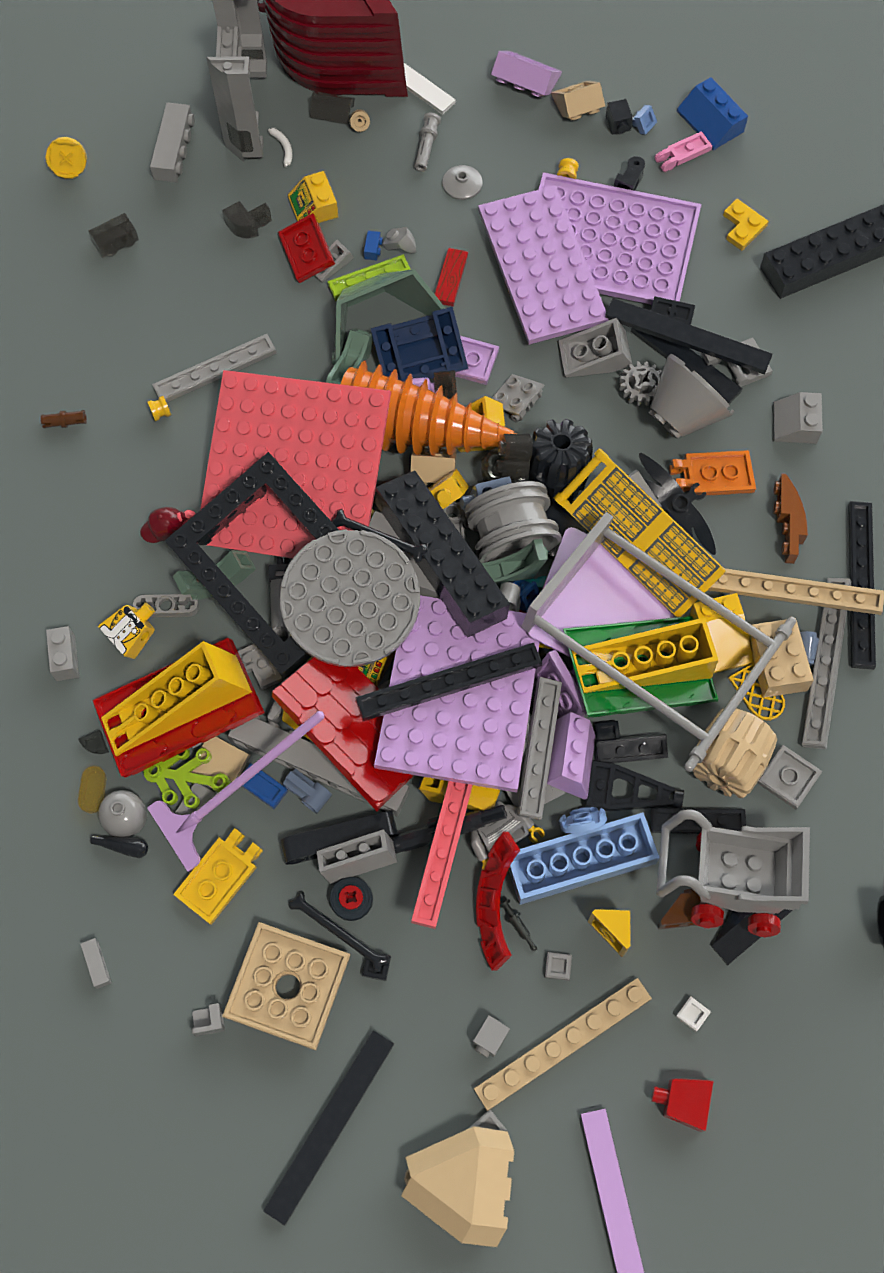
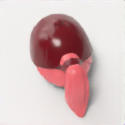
(164, 523)

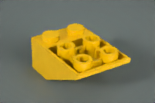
(480, 797)

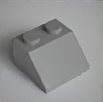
(798, 418)

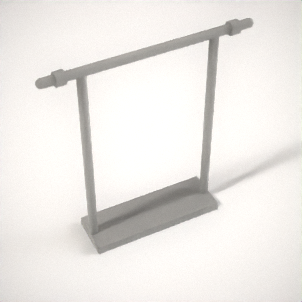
(569, 570)

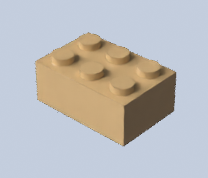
(789, 666)

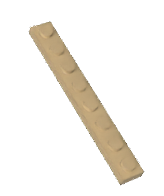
(800, 591)
(562, 1044)

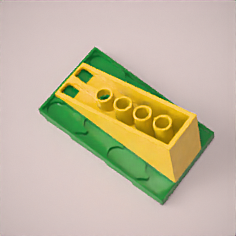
(663, 656)

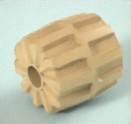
(737, 754)

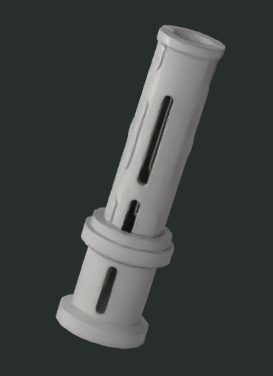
(428, 134)

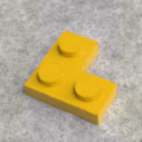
(748, 224)

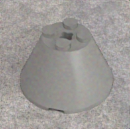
(686, 400)

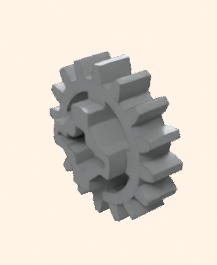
(641, 381)

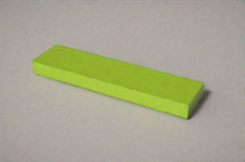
(392, 265)

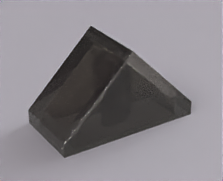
(448, 382)

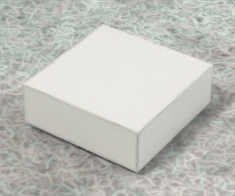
(693, 1014)

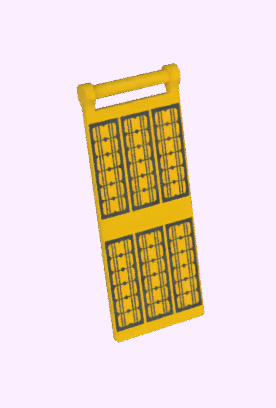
(645, 526)

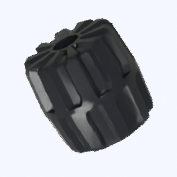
(559, 456)

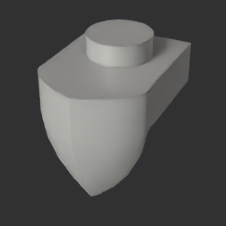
(400, 238)

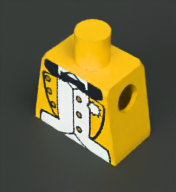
(129, 629)

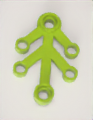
(182, 776)

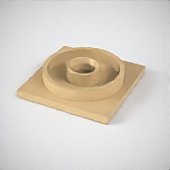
(268, 959)

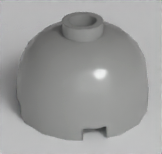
(122, 814)

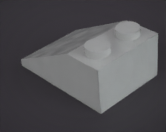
(596, 350)

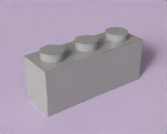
(356, 856)

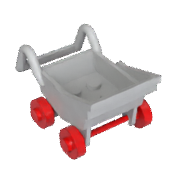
(742, 872)

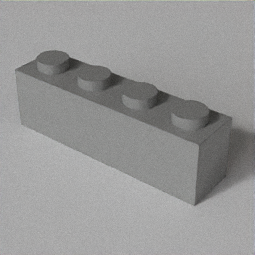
(172, 142)

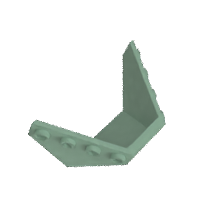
(402, 285)

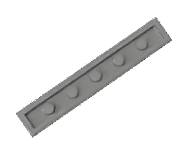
(212, 369)
(539, 749)

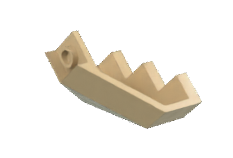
(464, 1184)

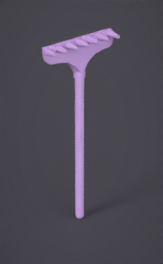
(180, 828)

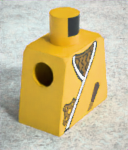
(447, 489)

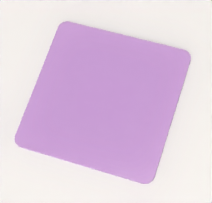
(596, 595)

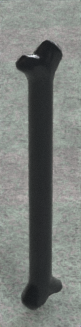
(416, 551)
(376, 959)

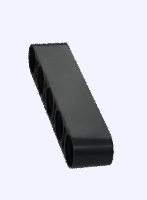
(305, 845)

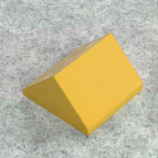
(613, 927)

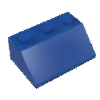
(713, 113)

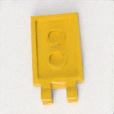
(218, 876)

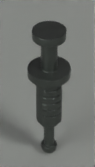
(518, 924)

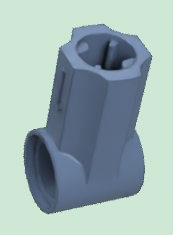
(311, 794)

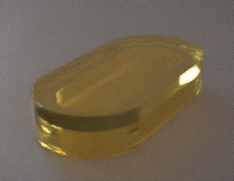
(92, 789)

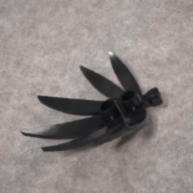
(678, 504)

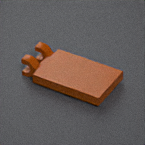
(715, 472)

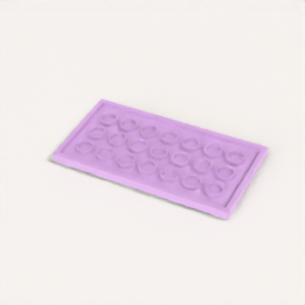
(542, 264)

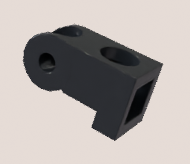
(632, 175)

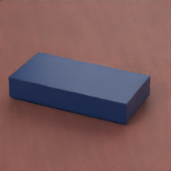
(265, 788)

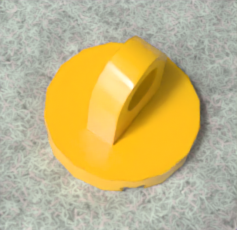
(66, 157)

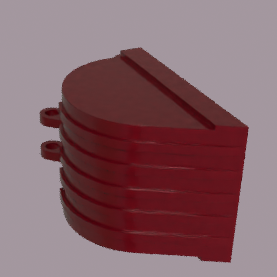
(339, 45)

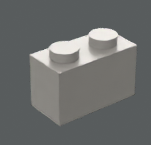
(62, 653)

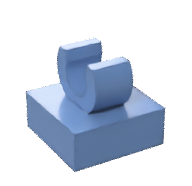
(644, 119)

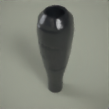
(124, 845)

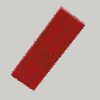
(451, 276)

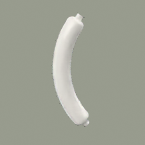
(285, 143)

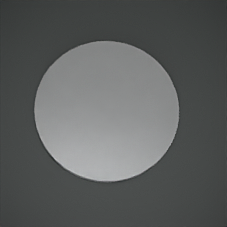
(350, 598)

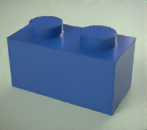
(372, 245)

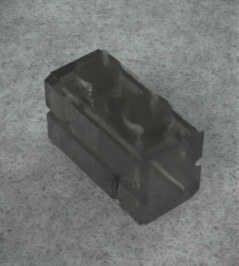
(113, 235)

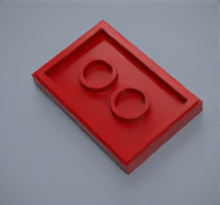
(306, 248)

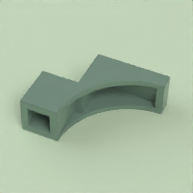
(519, 565)

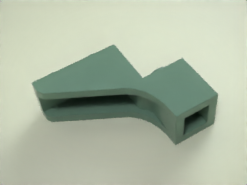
(355, 352)

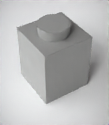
(490, 1037)

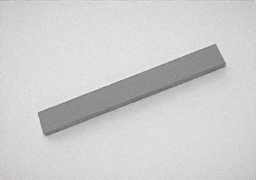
(825, 674)

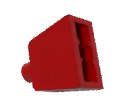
(686, 1101)

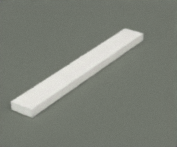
(428, 91)

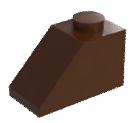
(680, 912)

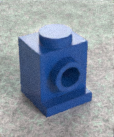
(527, 589)

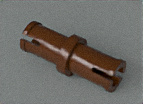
(64, 419)

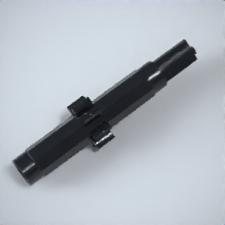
(424, 835)

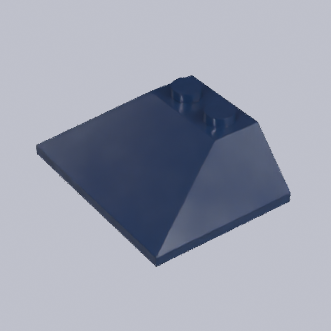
(421, 346)

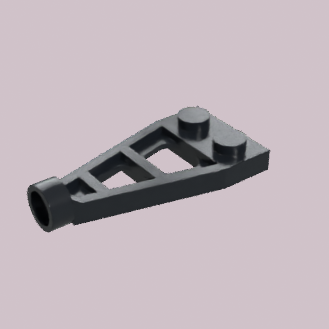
(601, 788)

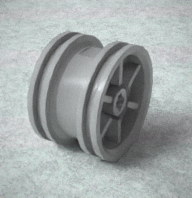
(511, 519)

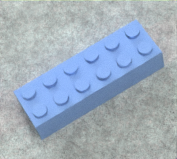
(582, 858)

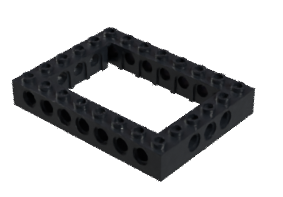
(218, 514)

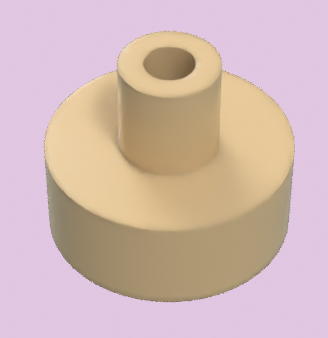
(363, 123)

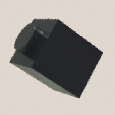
(619, 116)

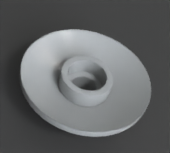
(462, 188)

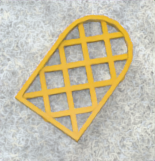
(745, 670)

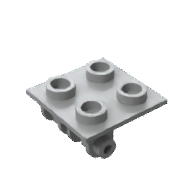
(518, 395)

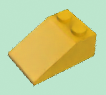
(729, 640)

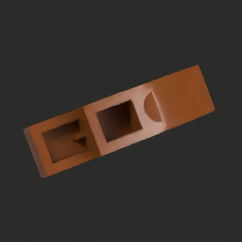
(792, 515)

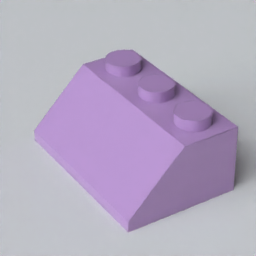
(525, 73)
(572, 755)

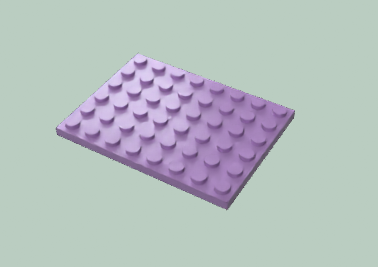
(629, 238)
(467, 734)

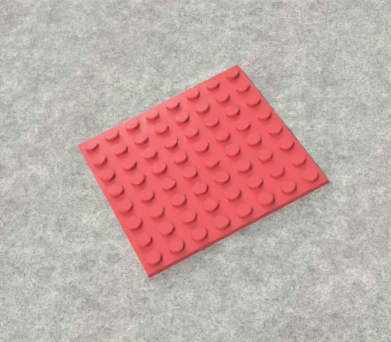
(318, 433)

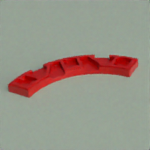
(488, 900)

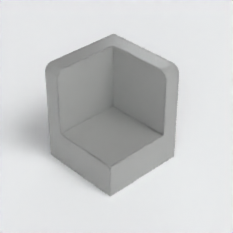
(208, 1020)

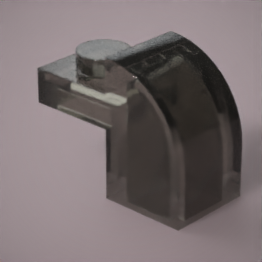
(245, 223)

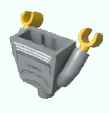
(518, 826)

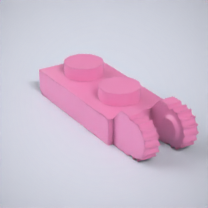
(683, 151)

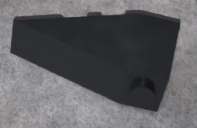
(735, 937)

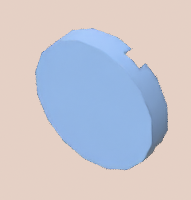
(583, 820)

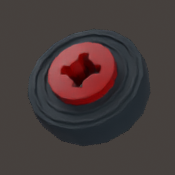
(351, 907)

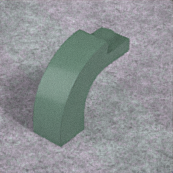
(235, 565)

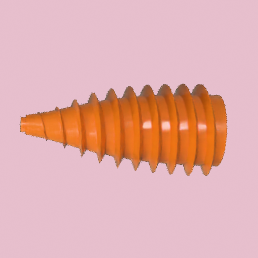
(426, 417)

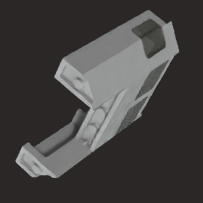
(238, 57)

